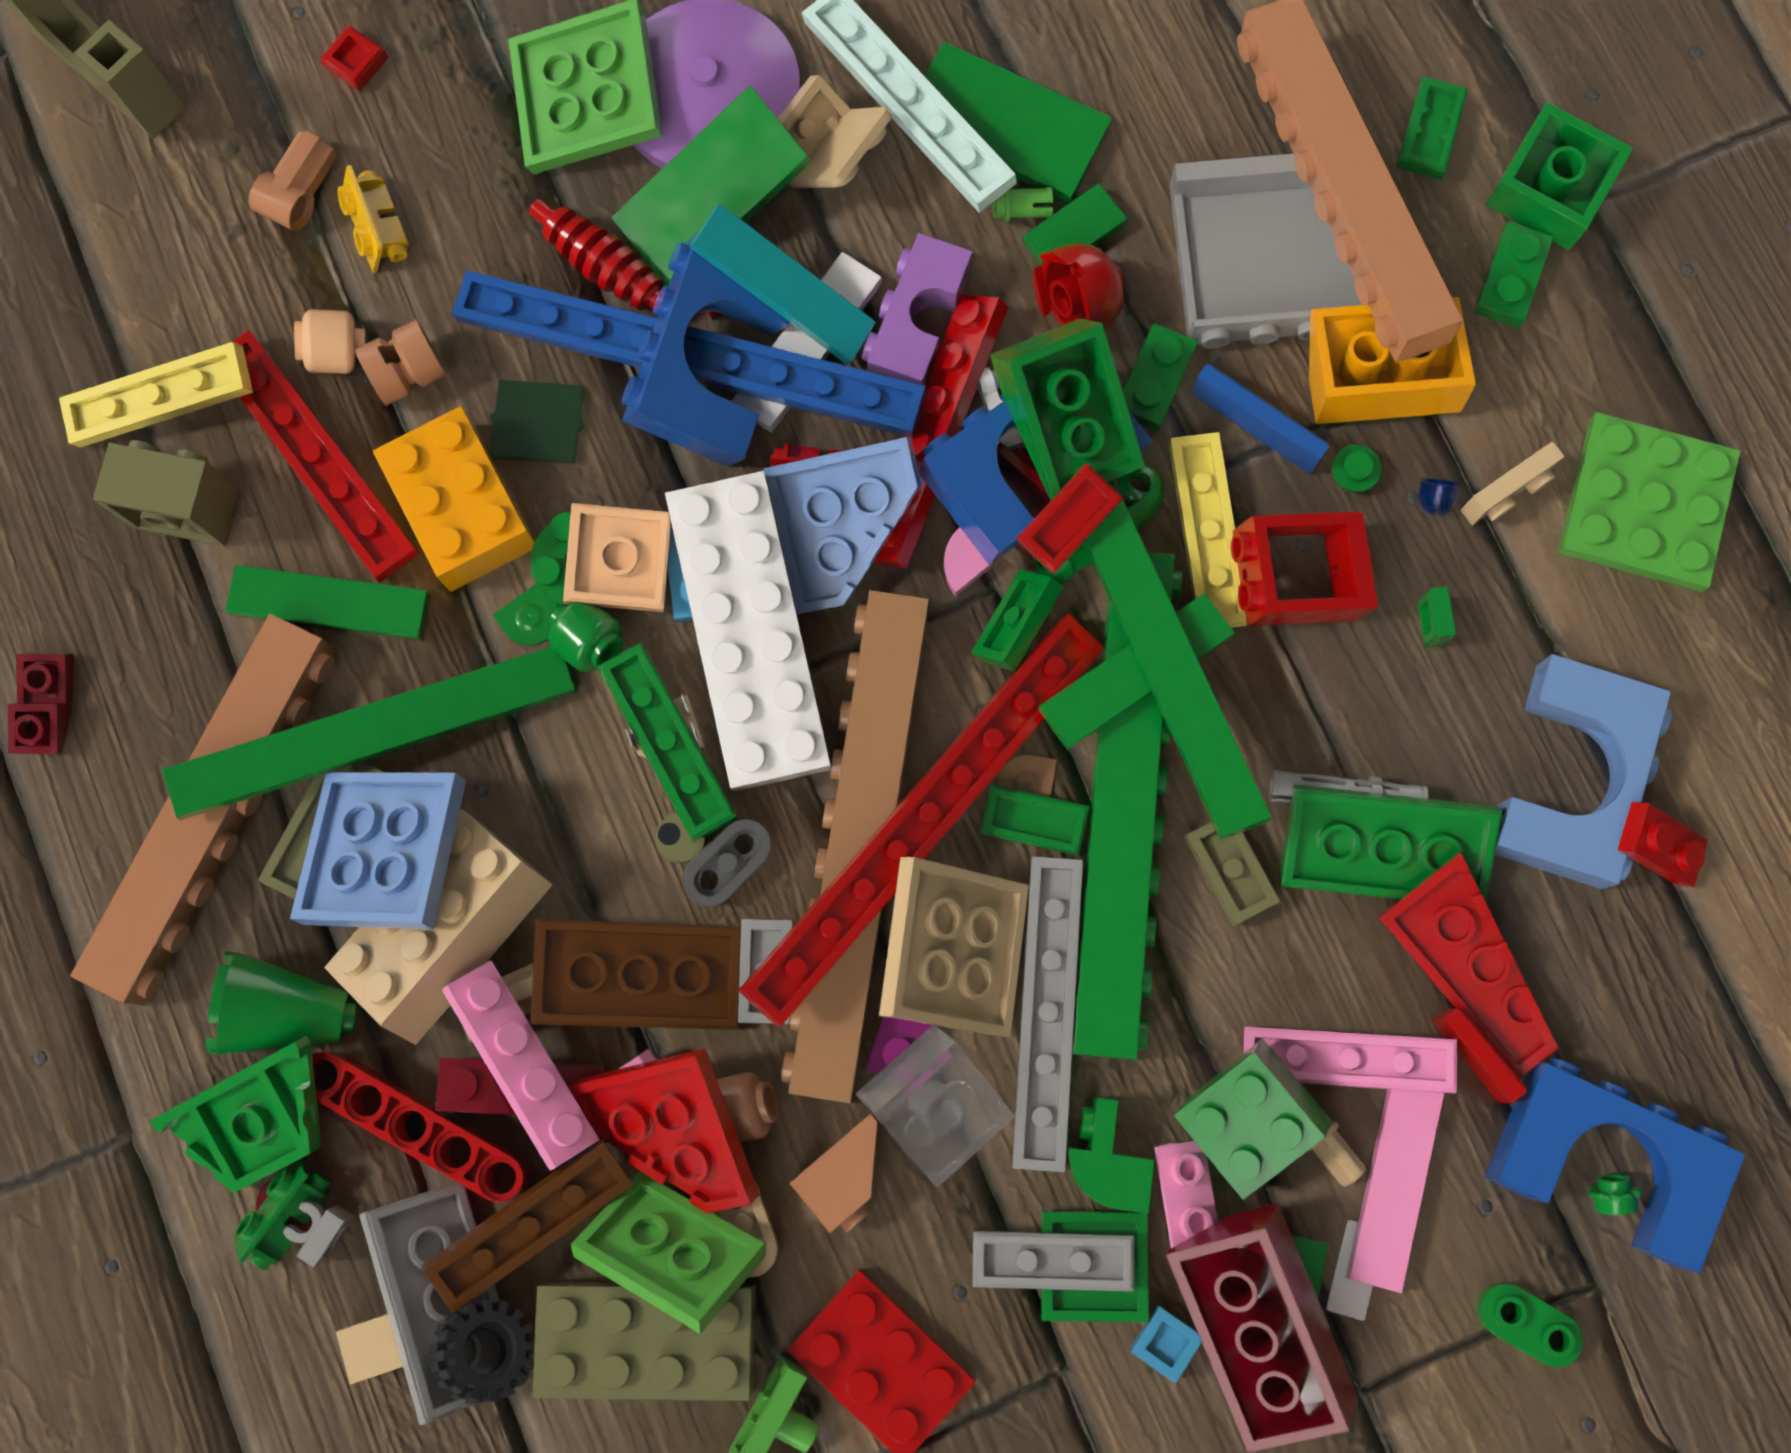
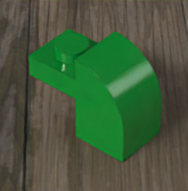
(1107, 1177)

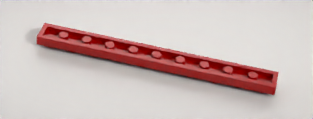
(918, 822)

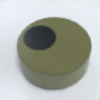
(675, 842)

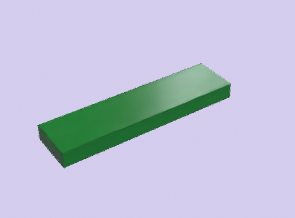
(328, 602)
(1120, 679)
(667, 742)

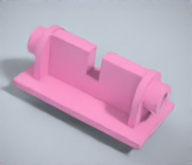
(1185, 1190)

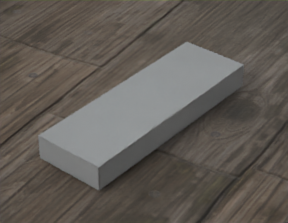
(1053, 1261)

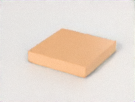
(617, 557)

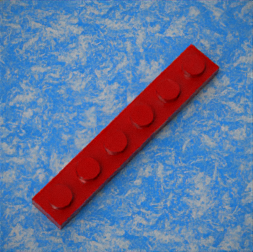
(946, 404)
(322, 465)

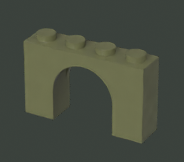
(104, 59)

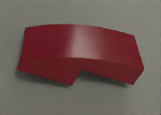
(43, 703)

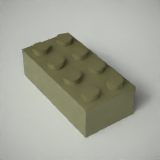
(615, 1345)

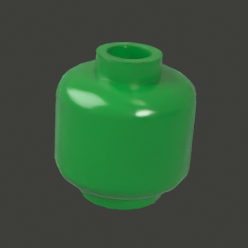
(584, 635)

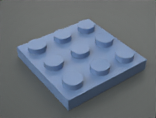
(379, 850)

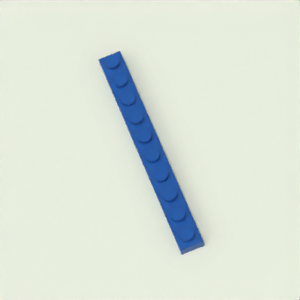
(711, 357)

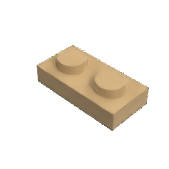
(1498, 496)

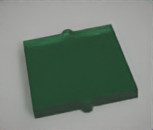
(536, 421)

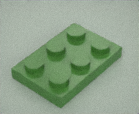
(669, 1251)

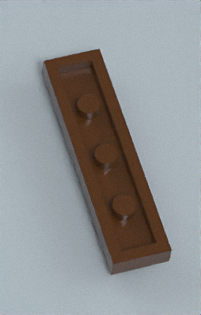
(526, 1225)

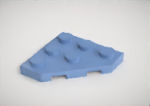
(838, 516)

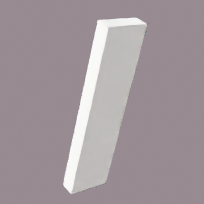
(853, 283)

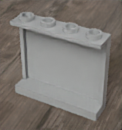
(1252, 251)

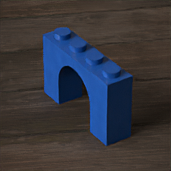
(665, 393)
(970, 484)
(1689, 1167)

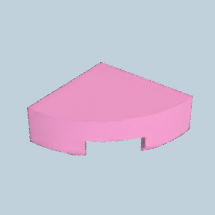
(962, 562)

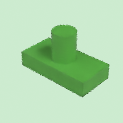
(773, 1416)

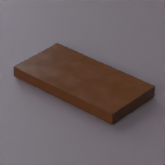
(635, 975)

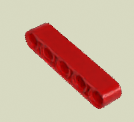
(441, 1128)

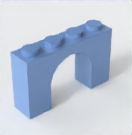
(1626, 724)

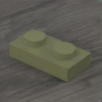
(1232, 873)

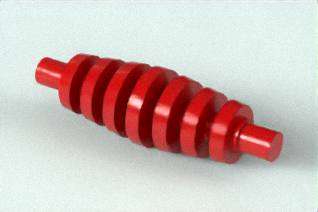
(598, 255)

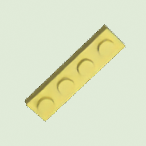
(156, 394)
(1207, 521)

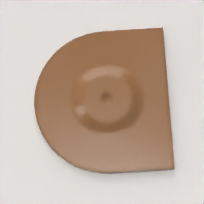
(1028, 774)

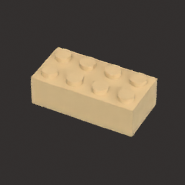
(403, 971)

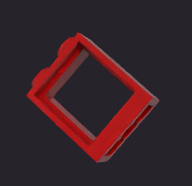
(1347, 562)

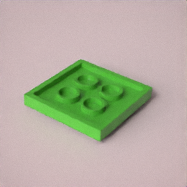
(585, 87)
(1649, 502)

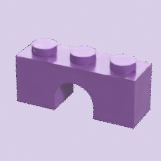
(931, 276)

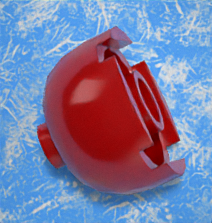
(1079, 284)

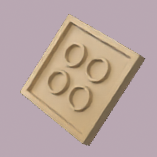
(954, 948)

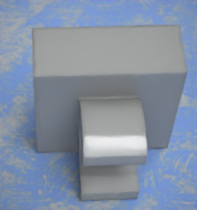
(324, 1233)

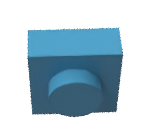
(1166, 1344)

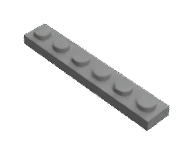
(1047, 1015)

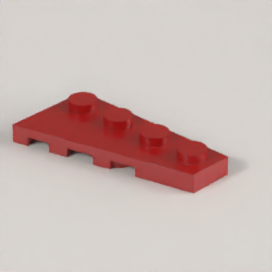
(1465, 955)

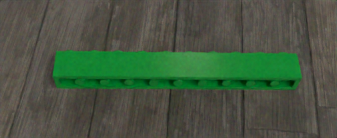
(1119, 865)

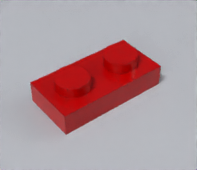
(1662, 844)

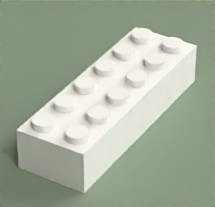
(748, 631)

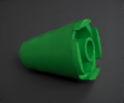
(272, 1007)

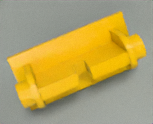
(364, 201)

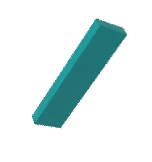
(782, 283)

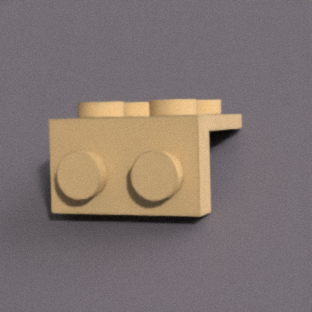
(831, 133)

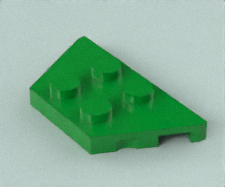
(252, 1118)

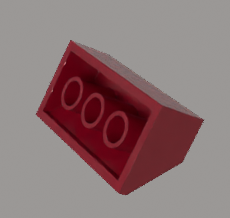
(1264, 1330)

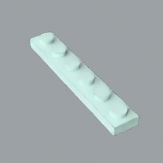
(911, 100)

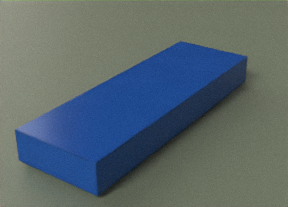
(1259, 418)

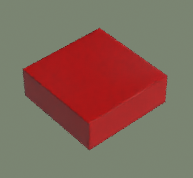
(353, 58)

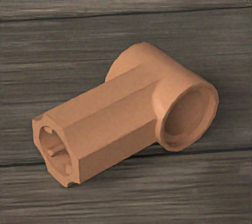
(289, 190)

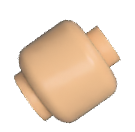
(327, 341)

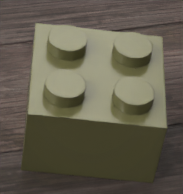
(166, 492)

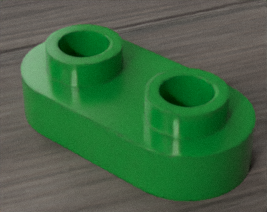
(1531, 1325)

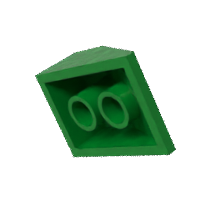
(1068, 404)

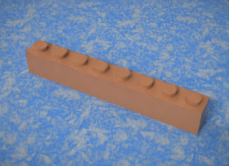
(1348, 180)
(181, 856)

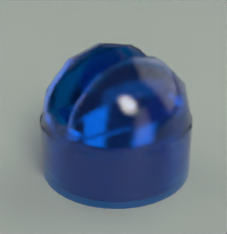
(1438, 495)

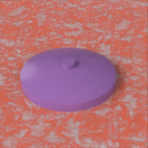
(705, 59)

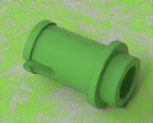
(1019, 204)

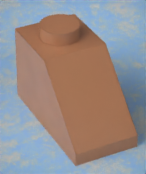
(842, 1178)

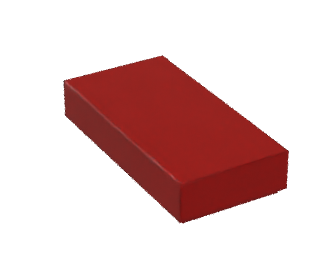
(1069, 518)
(1480, 1055)

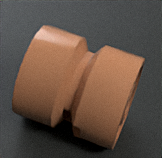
(400, 362)

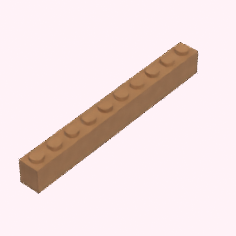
(868, 791)

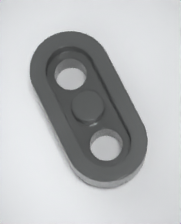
(728, 864)

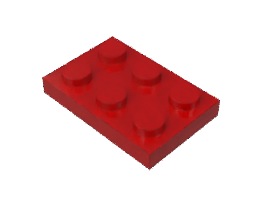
(881, 1365)

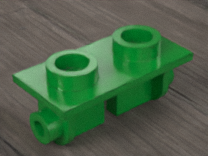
(263, 1230)

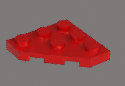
(672, 1127)

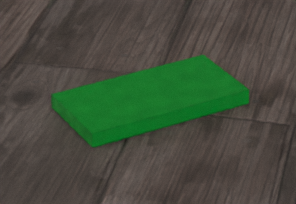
(1030, 127)
(733, 161)
(1382, 841)

